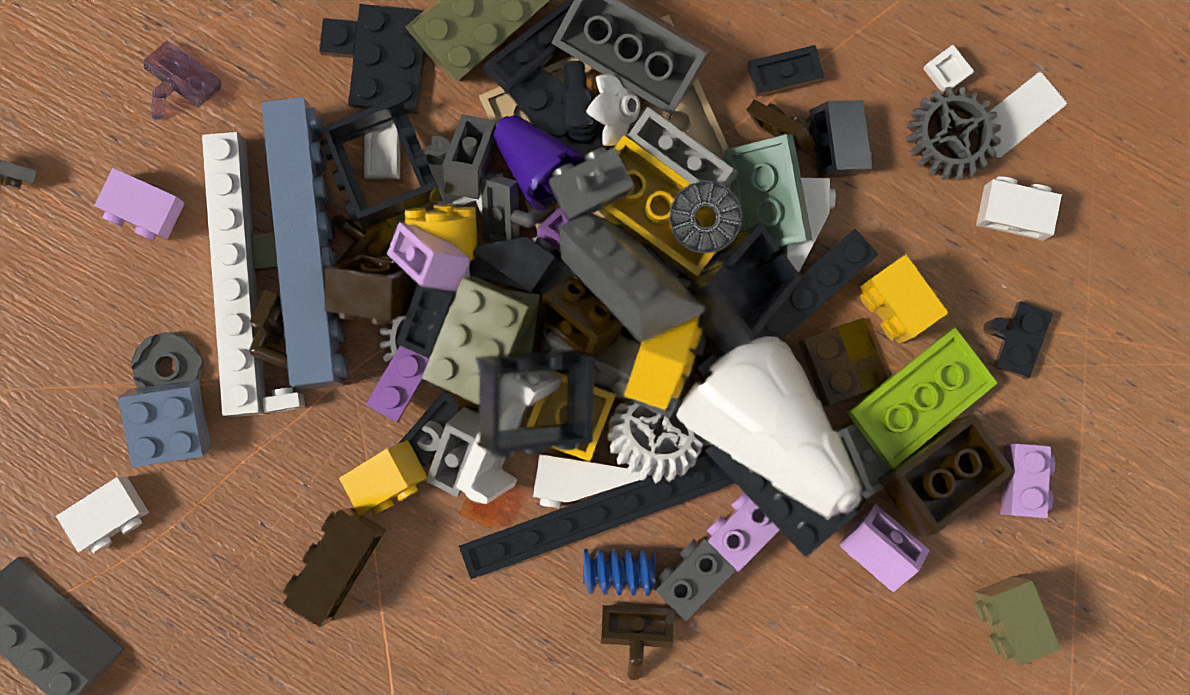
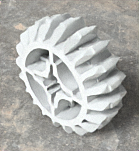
(633, 440)

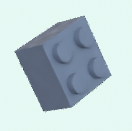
(164, 423)

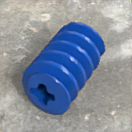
(619, 572)

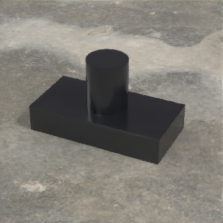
(425, 319)

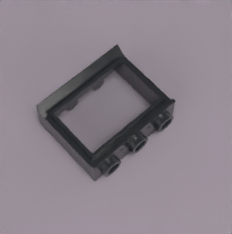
(363, 123)
(536, 439)

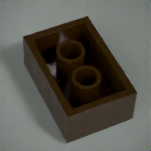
(946, 476)
(332, 566)

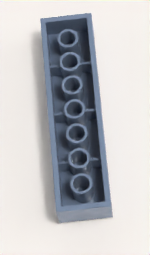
(303, 243)

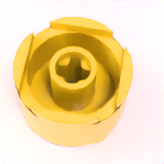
(448, 223)

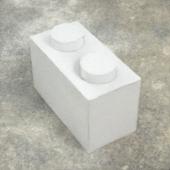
(1019, 208)
(103, 515)

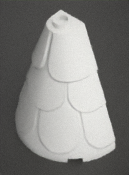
(772, 422)

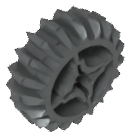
(959, 145)

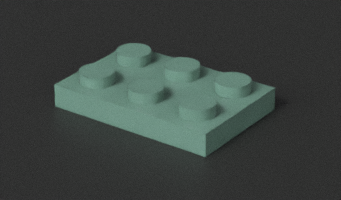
(771, 189)

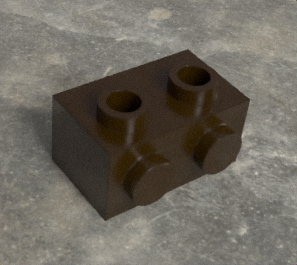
(579, 317)

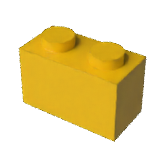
(383, 478)

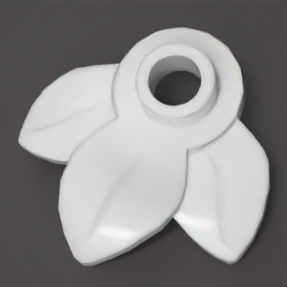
(614, 108)

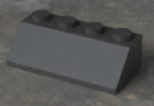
(634, 47)
(625, 276)
(50, 635)

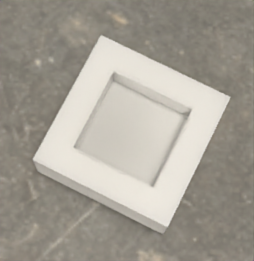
(948, 69)
(283, 400)

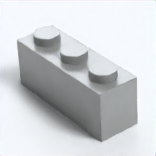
(680, 150)

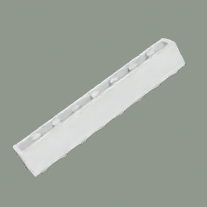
(233, 272)

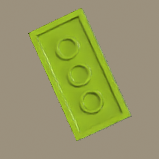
(921, 398)

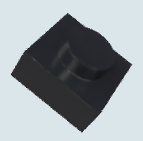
(338, 38)

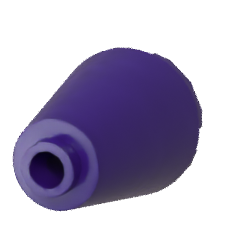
(533, 157)

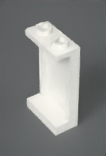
(483, 474)

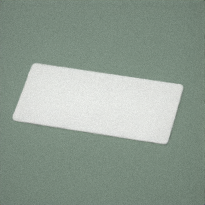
(1025, 111)

